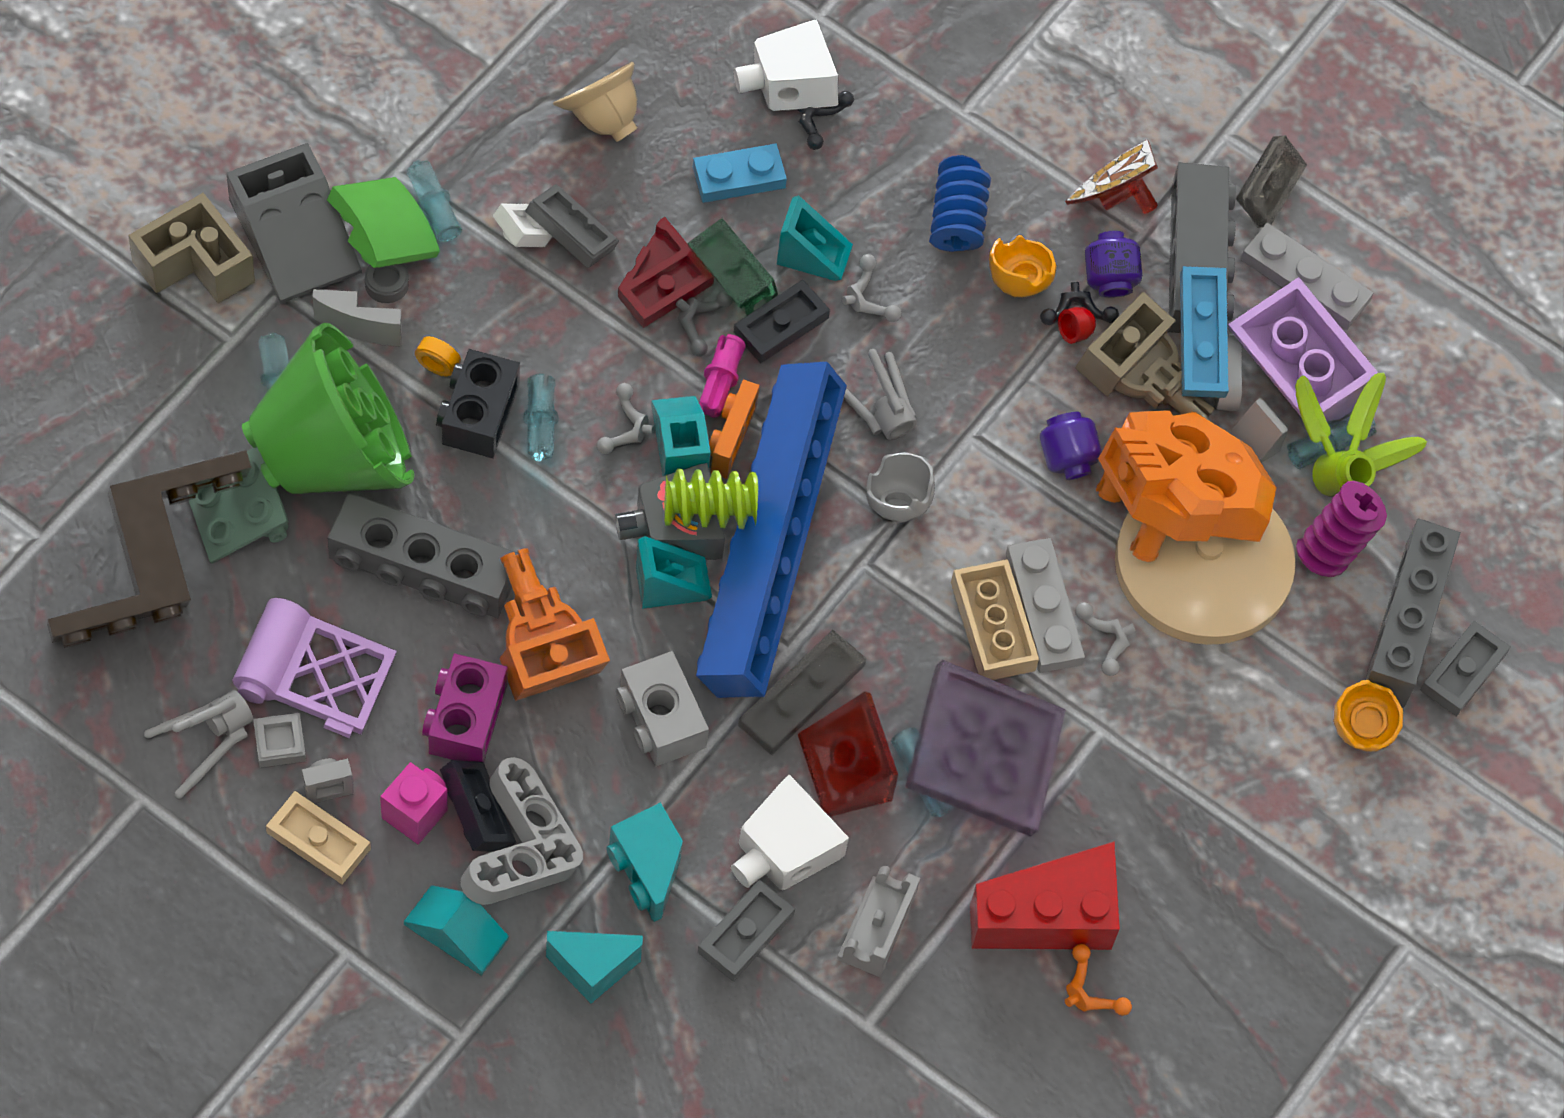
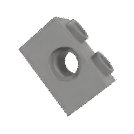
(664, 684)

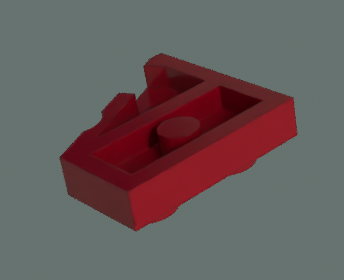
(662, 276)

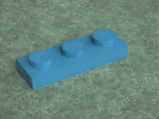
(1204, 332)

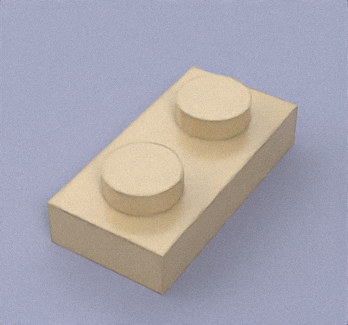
(318, 837)

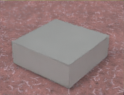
(279, 740)

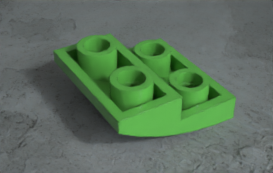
(385, 222)

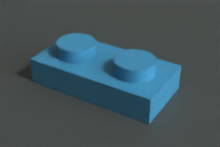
(739, 173)

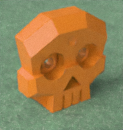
(1184, 481)

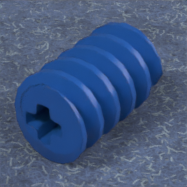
(960, 205)

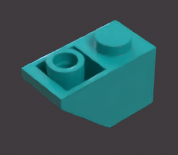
(680, 433)
(649, 854)

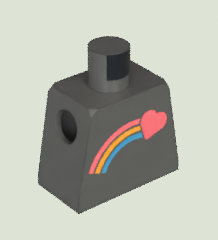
(650, 522)

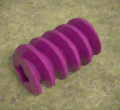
(1342, 530)

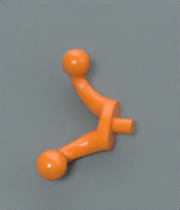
(1079, 997)

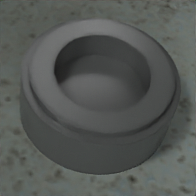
(387, 283)

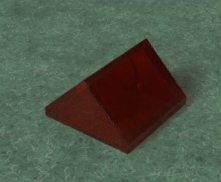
(850, 758)

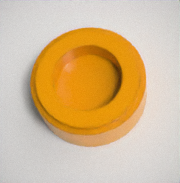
(437, 356)

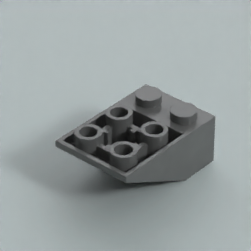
(292, 223)

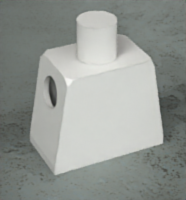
(791, 69)
(788, 839)

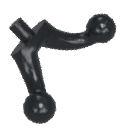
(815, 140)
(1049, 316)

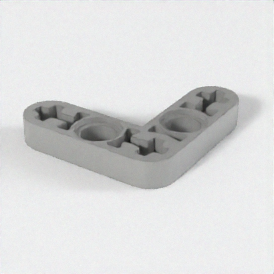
(536, 843)

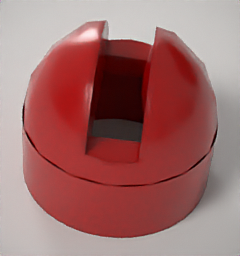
(1076, 324)

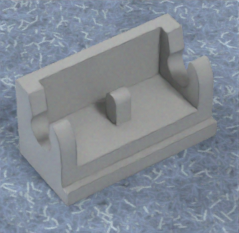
(879, 921)

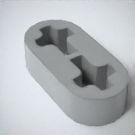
(1233, 398)

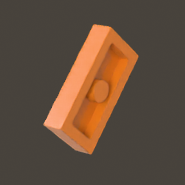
(738, 415)

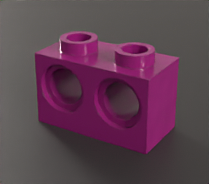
(474, 710)

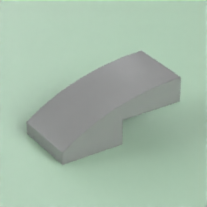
(361, 323)

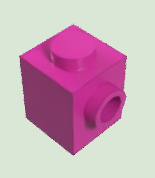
(414, 802)

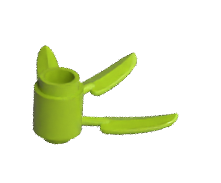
(1337, 468)

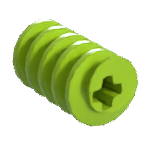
(711, 498)

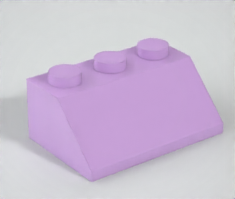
(1296, 338)

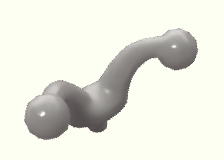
(856, 299)
(605, 444)
(1110, 665)

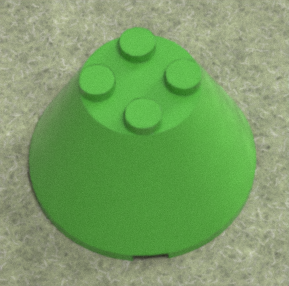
(328, 423)

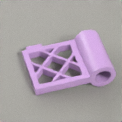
(276, 657)

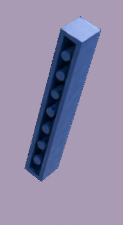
(767, 555)

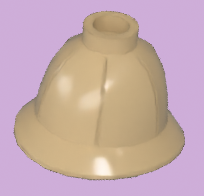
(606, 105)

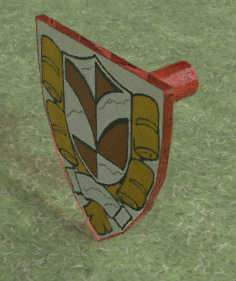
(1121, 180)

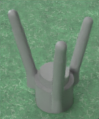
(893, 412)
(223, 716)

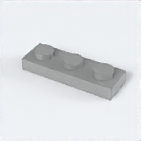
(1286, 260)
(1045, 604)

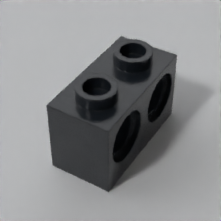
(487, 404)

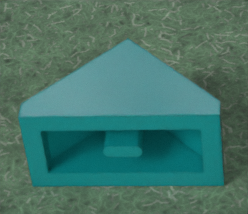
(812, 243)
(670, 575)
(457, 927)
(593, 959)

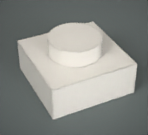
(520, 227)

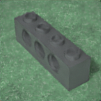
(409, 536)
(1412, 608)

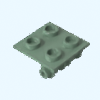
(241, 514)

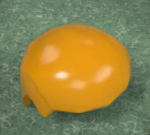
(1021, 266)
(1368, 716)

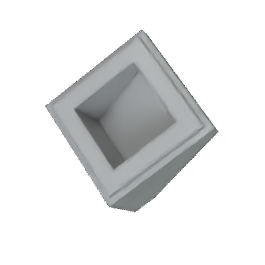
(1261, 430)

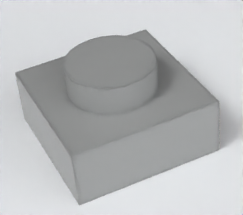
(327, 780)

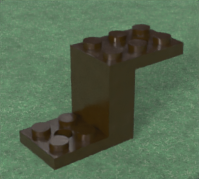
(150, 547)

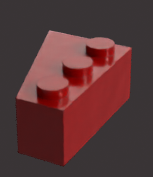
(1050, 905)

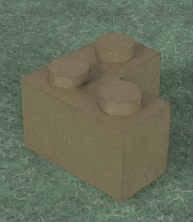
(191, 241)

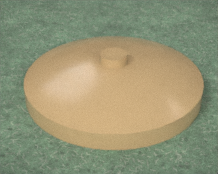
(1210, 587)

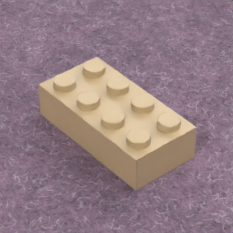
(994, 620)

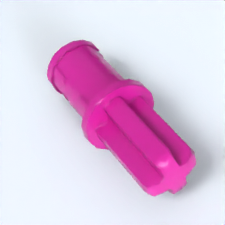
(721, 374)

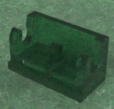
(733, 266)

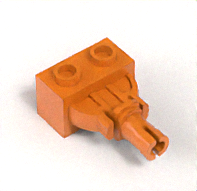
(545, 636)

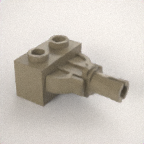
(1140, 359)

